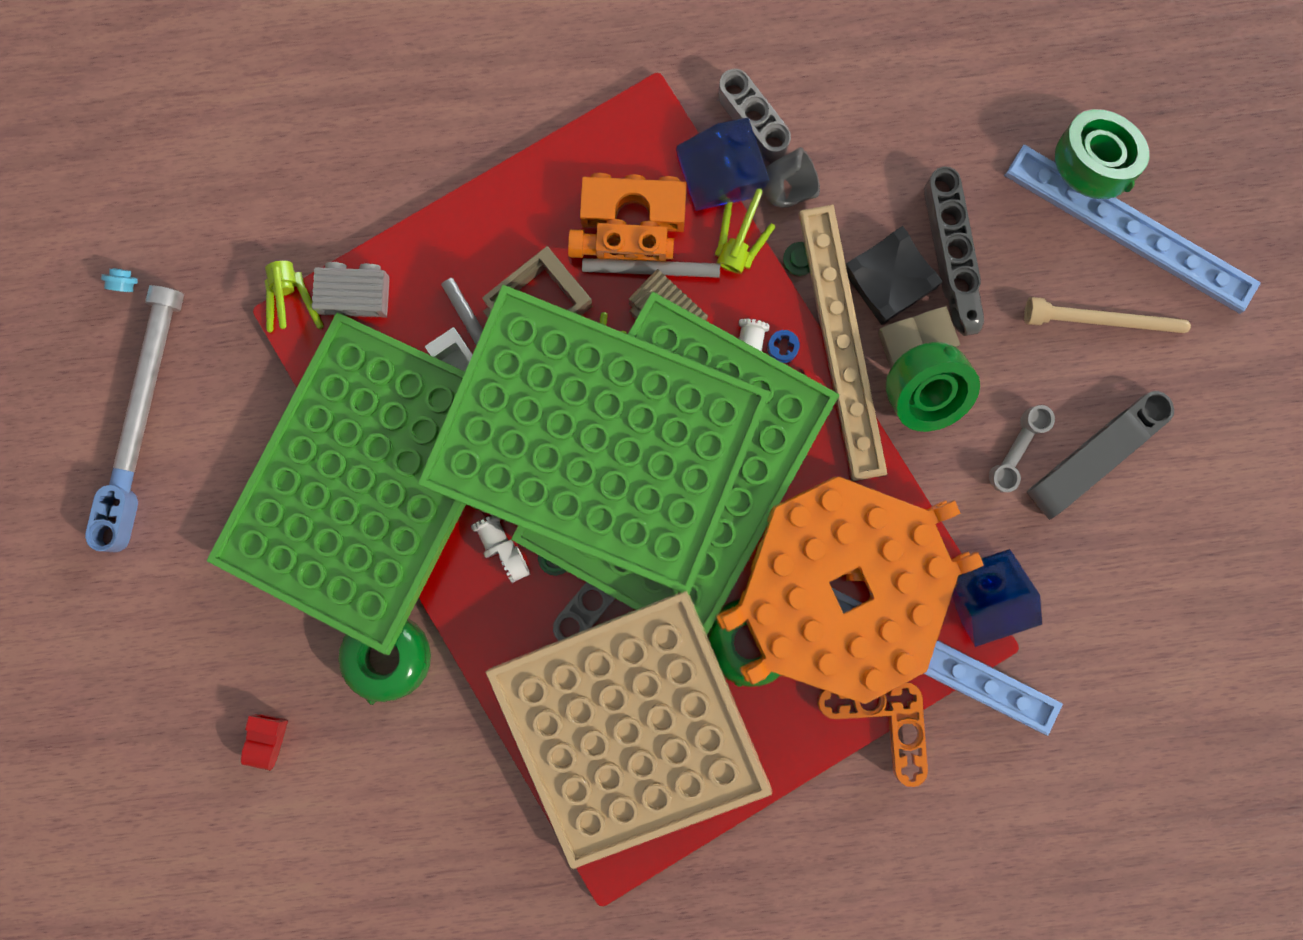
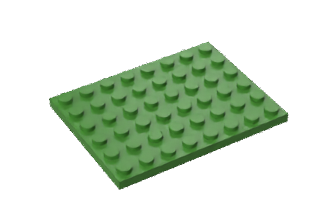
(595, 439)
(772, 460)
(337, 495)

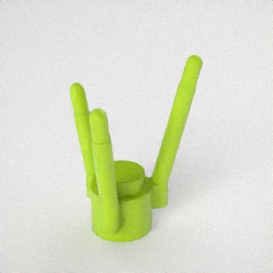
(734, 254)
(281, 282)

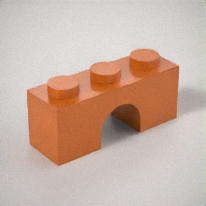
(605, 196)

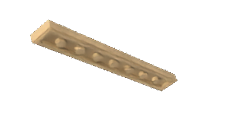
(842, 343)

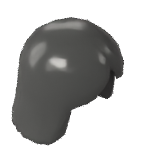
(799, 173)

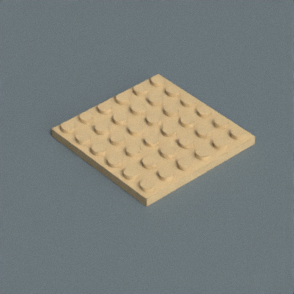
(629, 730)

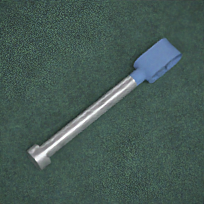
(163, 304)

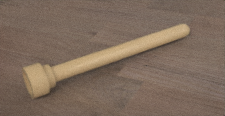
(1040, 311)

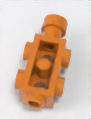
(630, 241)

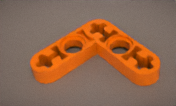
(898, 716)

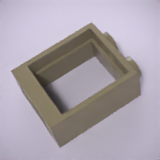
(550, 263)

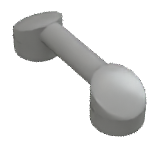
(1033, 421)

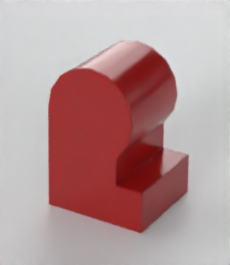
(263, 741)

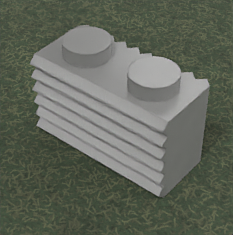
(350, 290)

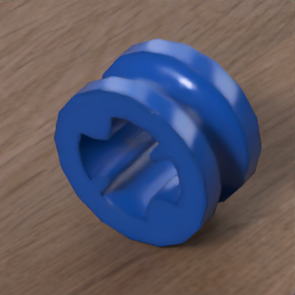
(792, 342)

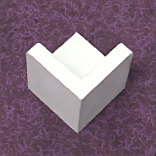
(450, 349)

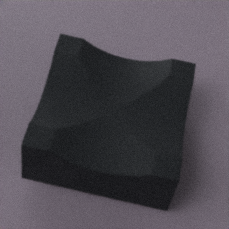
(892, 275)

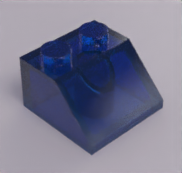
(722, 164)
(997, 599)

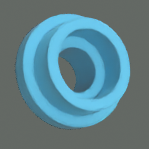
(119, 280)

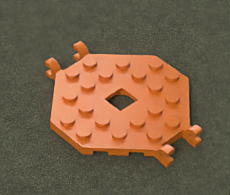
(798, 615)

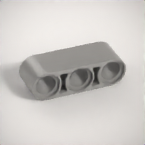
(753, 100)

